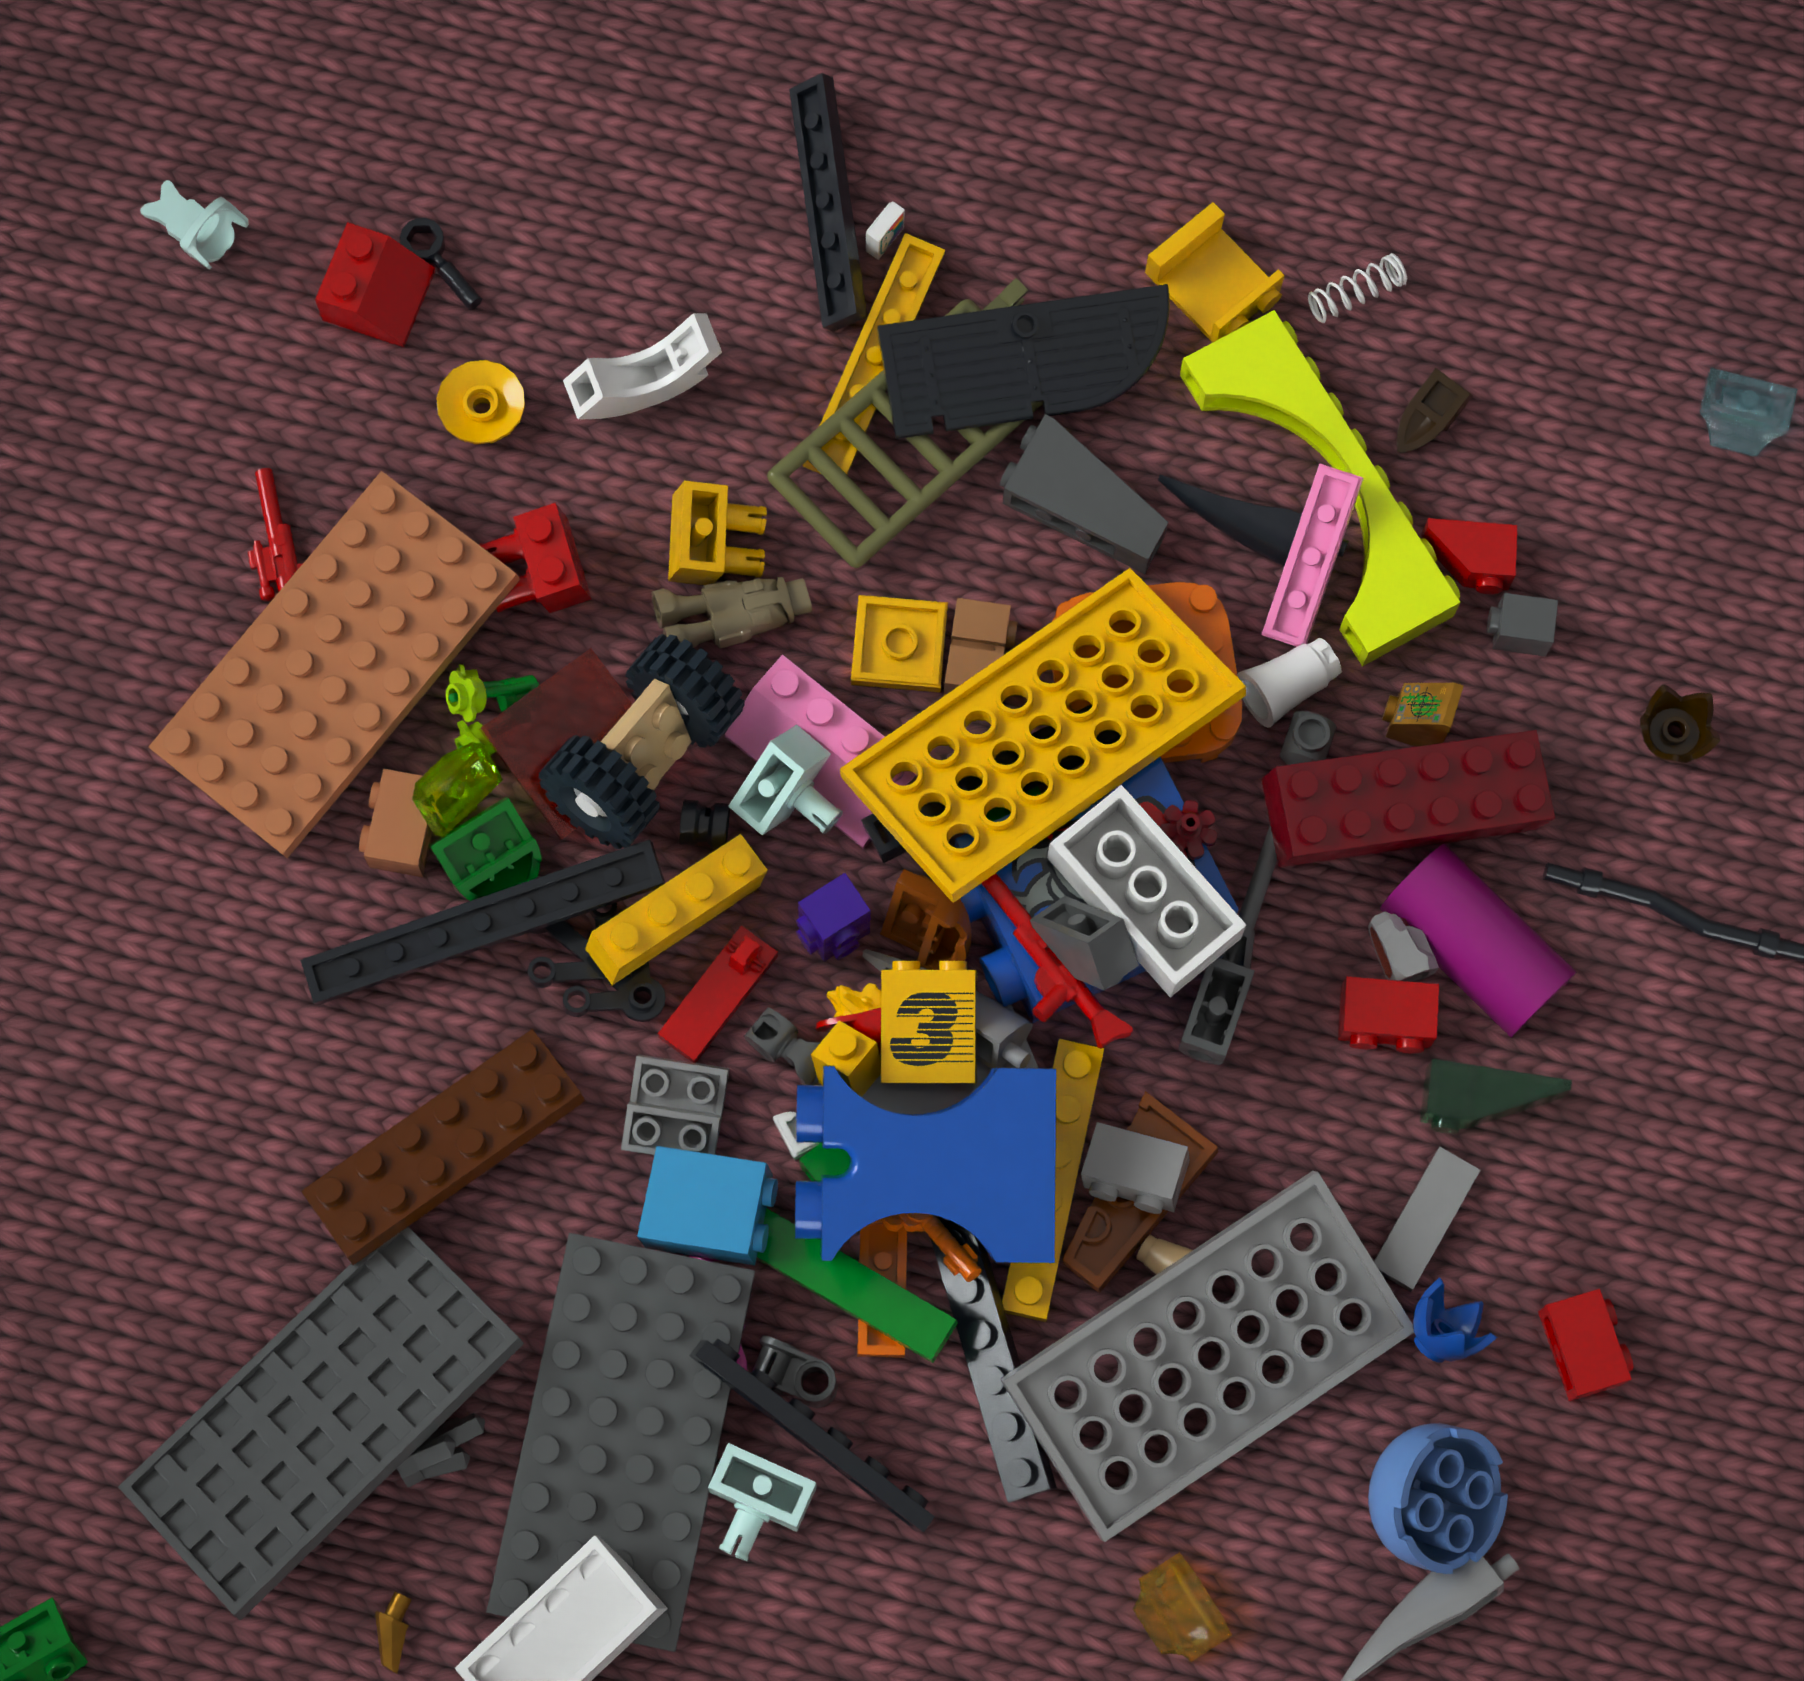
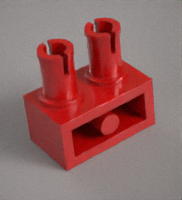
(552, 559)

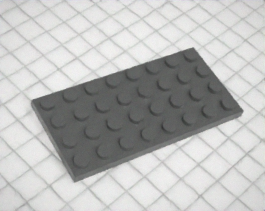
(319, 1419)
(623, 1422)

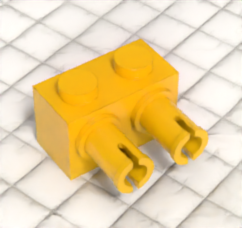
(699, 535)

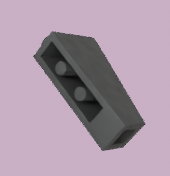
(1081, 497)

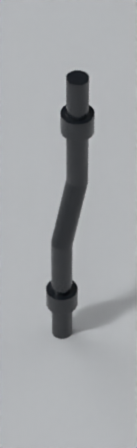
(1591, 883)

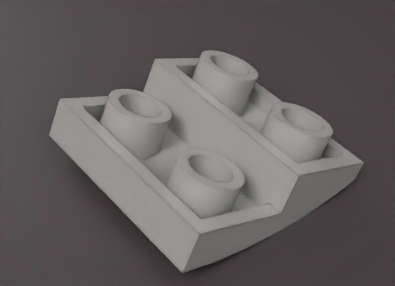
(674, 1106)

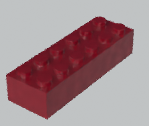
(1407, 798)

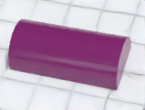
(1479, 940)

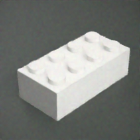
(1137, 873)

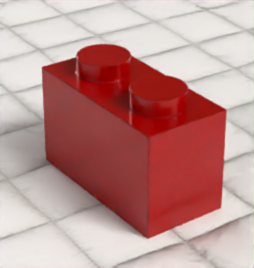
(1388, 1014)
(1586, 1344)

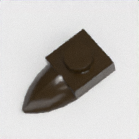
(1431, 411)

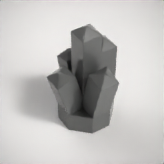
(438, 1452)

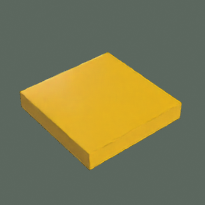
(899, 643)

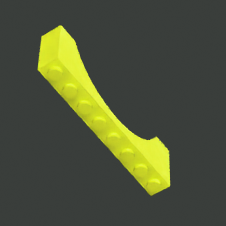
(1267, 376)

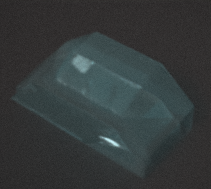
(1745, 411)

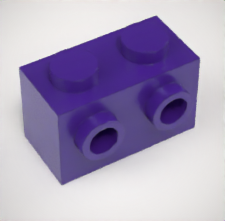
(833, 919)

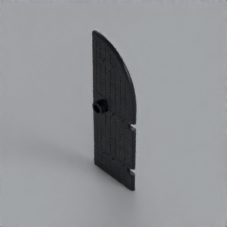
(1001, 360)

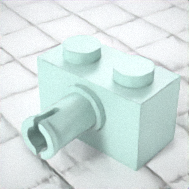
(784, 782)
(760, 1494)

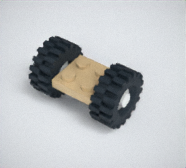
(612, 783)

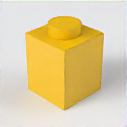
(851, 1054)

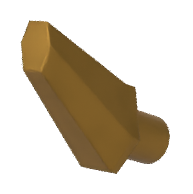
(392, 1631)

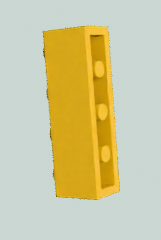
(676, 909)

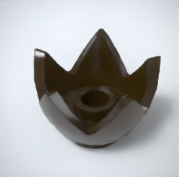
(1689, 713)

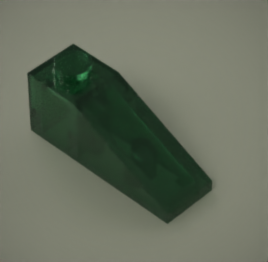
(1473, 1095)

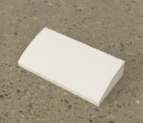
(570, 1623)

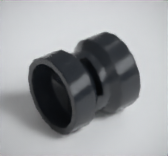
(704, 824)

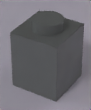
(1523, 624)

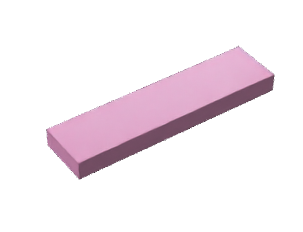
(1312, 555)

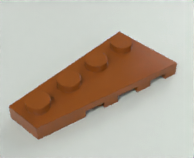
(1117, 1228)

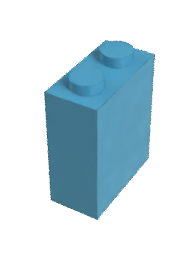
(707, 1205)

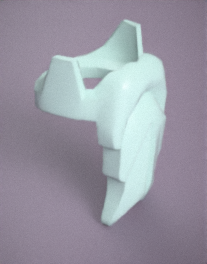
(201, 231)

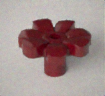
(1189, 828)

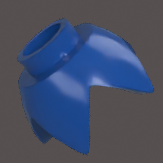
(1447, 1332)

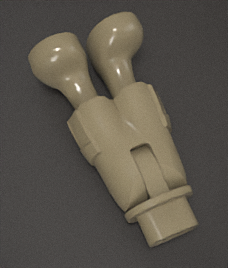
(734, 610)

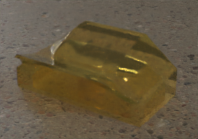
(1179, 1610)

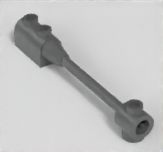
(1230, 975)

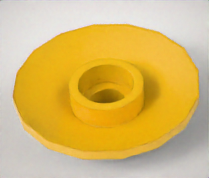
(476, 384)

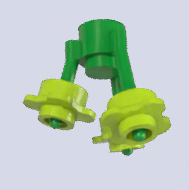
(468, 696)

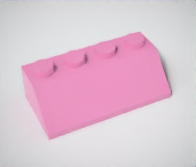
(793, 698)

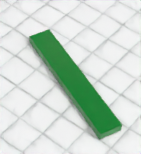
(857, 1290)

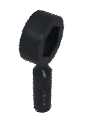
(434, 255)

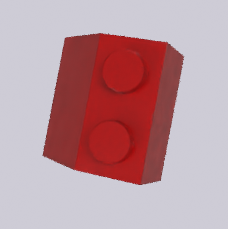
(374, 286)

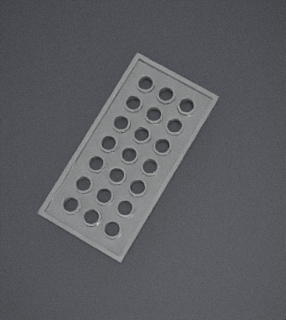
(1265, 1402)

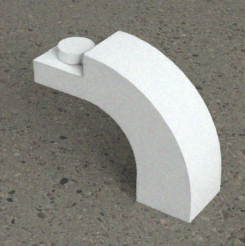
(643, 379)

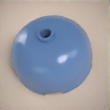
(1437, 1497)

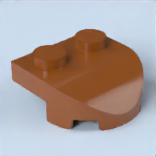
(927, 921)

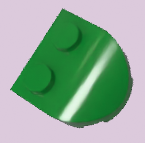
(489, 852)

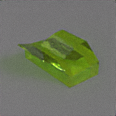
(455, 787)

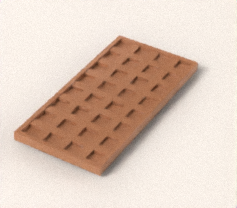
(334, 664)

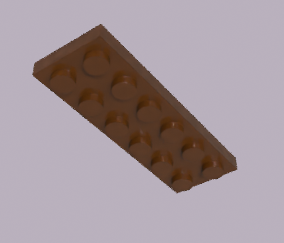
(442, 1146)

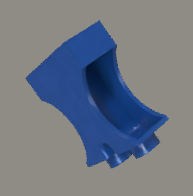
(971, 1163)

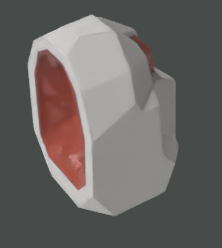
(1401, 948)

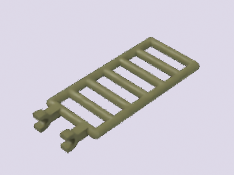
(916, 498)

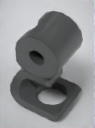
(777, 1038)

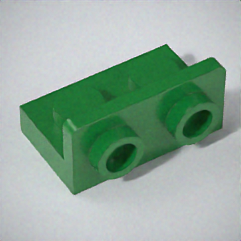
(39, 1646)

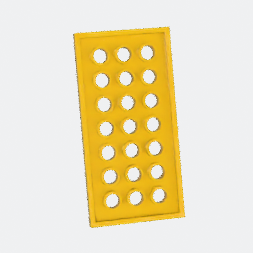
(1068, 791)

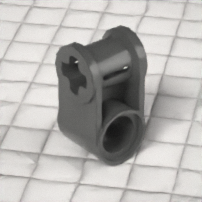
(791, 1369)

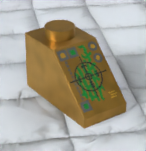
(1422, 712)

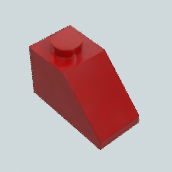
(1475, 552)

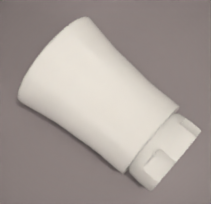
(1288, 680)

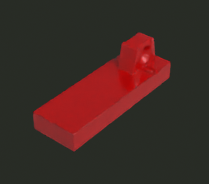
(718, 994)

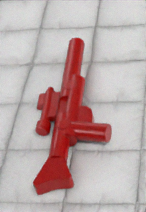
(279, 559)
(1052, 977)

